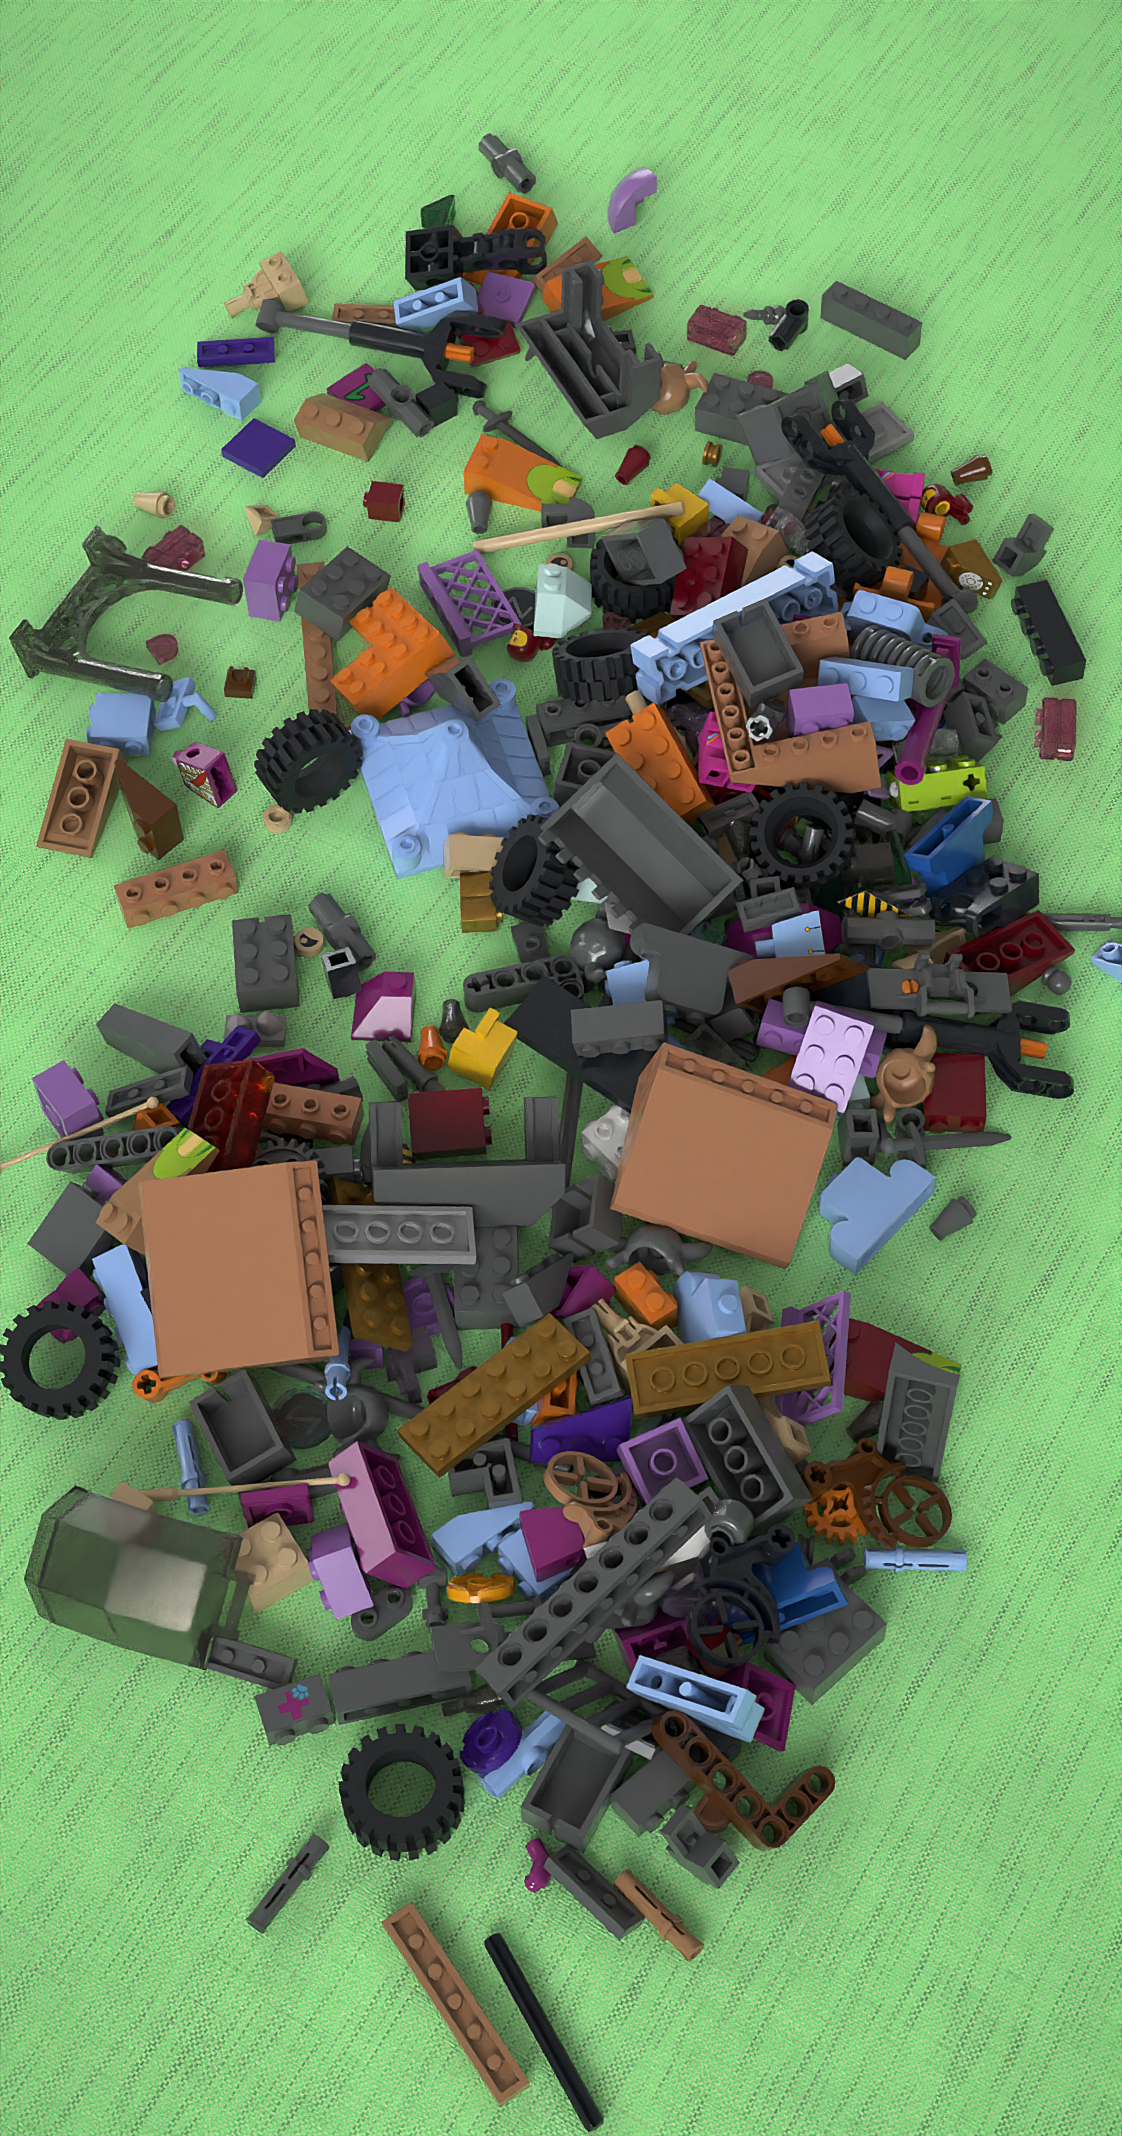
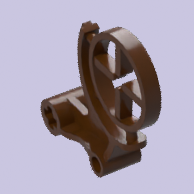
(862, 1473)

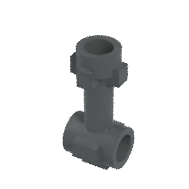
(432, 1583)

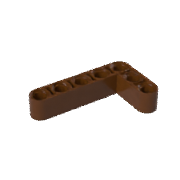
(737, 1786)

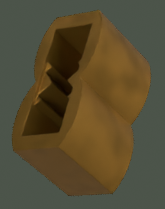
(476, 906)

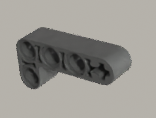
(487, 988)

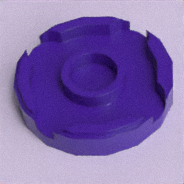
(491, 1741)

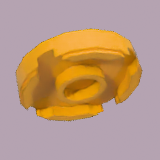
(477, 1589)

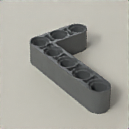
(107, 1147)

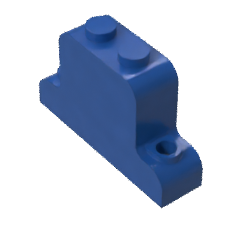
(952, 845)
(796, 1590)

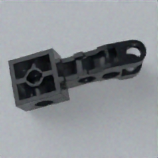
(444, 254)

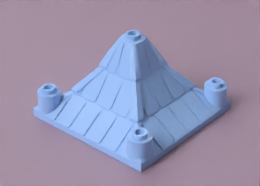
(449, 776)

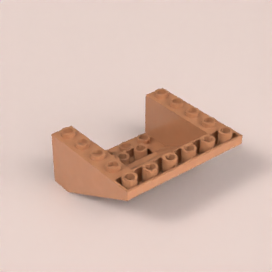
(835, 758)
(722, 1154)
(238, 1269)

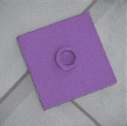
(506, 297)

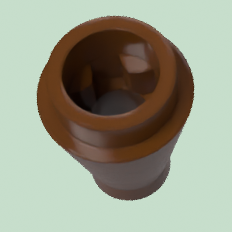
(973, 470)

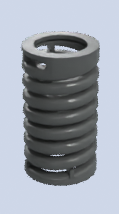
(890, 649)

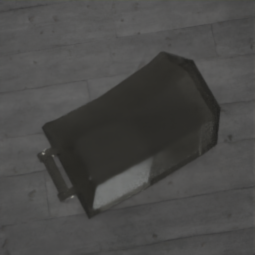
(136, 1577)

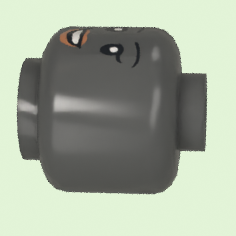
(730, 1521)

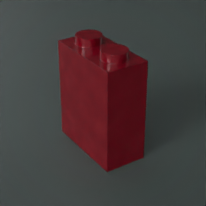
(958, 1094)
(448, 1123)

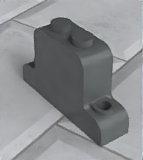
(684, 971)

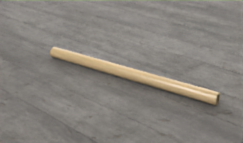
(577, 528)

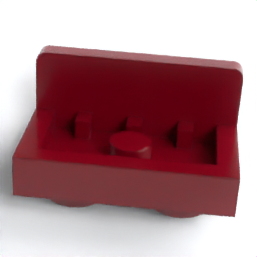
(489, 349)

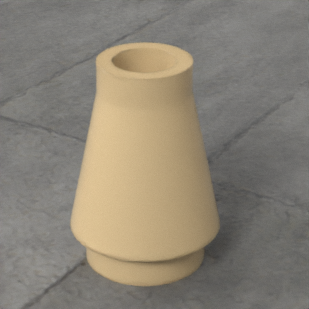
(156, 503)

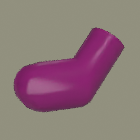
(538, 1876)

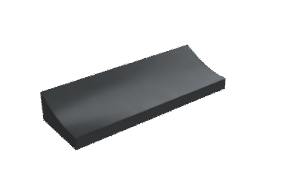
(916, 1414)

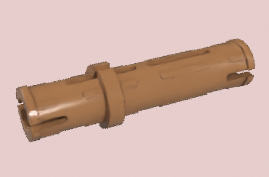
(668, 1925)

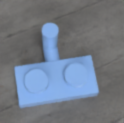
(173, 711)

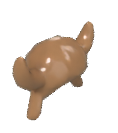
(677, 386)
(905, 1076)

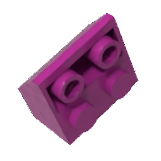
(651, 1639)

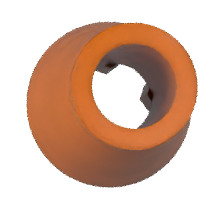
(431, 1049)

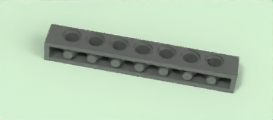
(637, 1551)

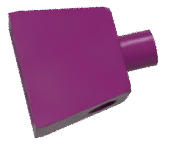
(551, 1541)

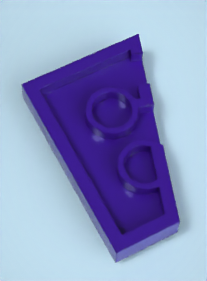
(589, 1432)

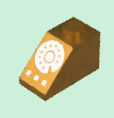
(971, 568)

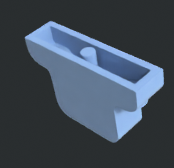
(890, 615)
(701, 1698)

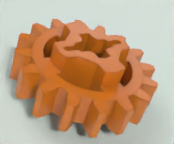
(836, 1524)

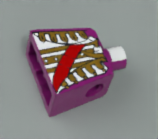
(206, 773)

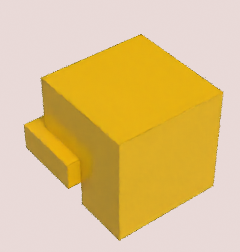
(695, 510)
(483, 1053)

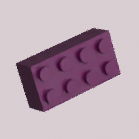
(382, 1516)

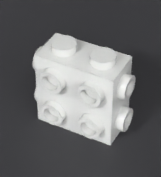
(605, 1140)

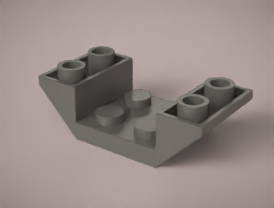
(763, 422)

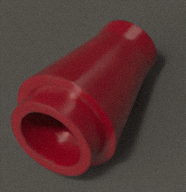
(634, 462)

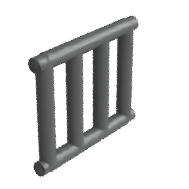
(592, 1726)

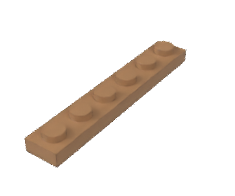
(456, 2004)

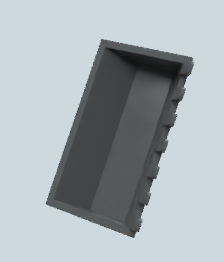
(639, 852)

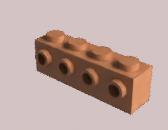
(176, 889)
(314, 1114)

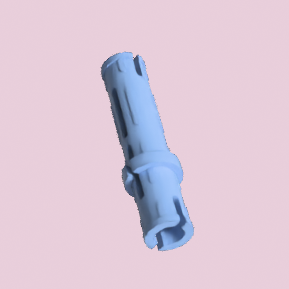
(338, 1370)
(190, 1466)
(911, 1559)

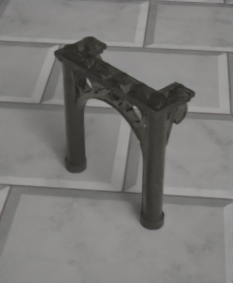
(85, 603)

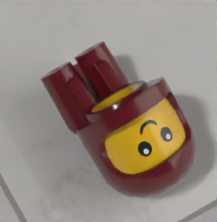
(940, 501)
(525, 646)

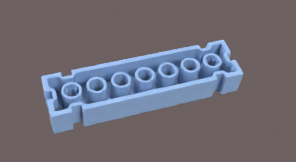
(676, 655)

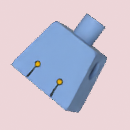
(793, 938)

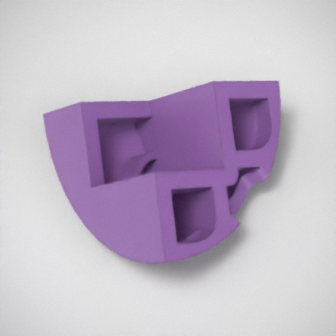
(626, 195)

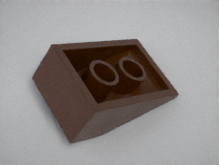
(151, 813)

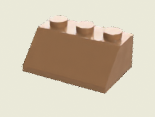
(341, 425)

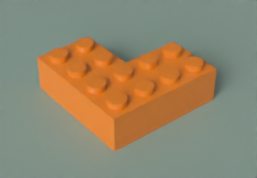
(397, 657)
(661, 760)

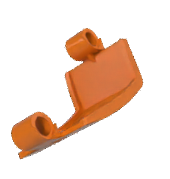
(898, 581)

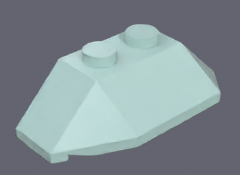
(560, 601)

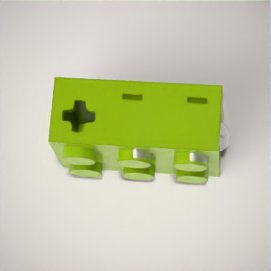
(941, 786)

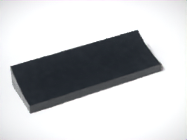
(546, 1027)

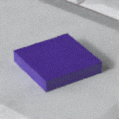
(258, 448)

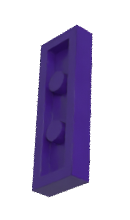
(235, 352)

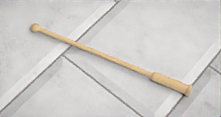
(151, 1103)
(173, 1493)

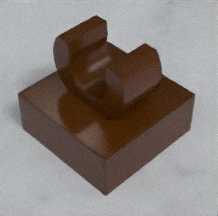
(240, 683)

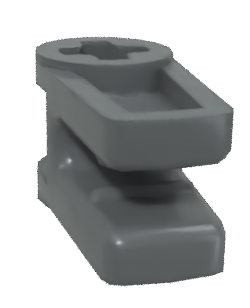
(897, 894)

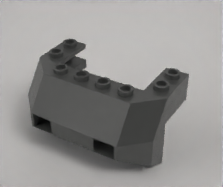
(587, 362)
(497, 1190)

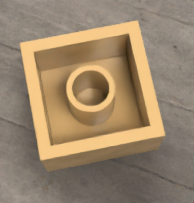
(275, 1559)

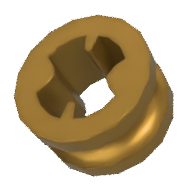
(712, 454)

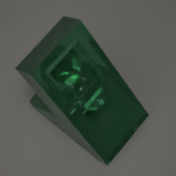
(439, 213)

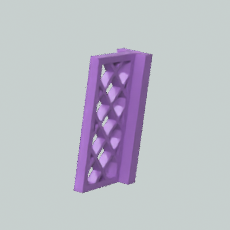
(446, 605)
(795, 1404)

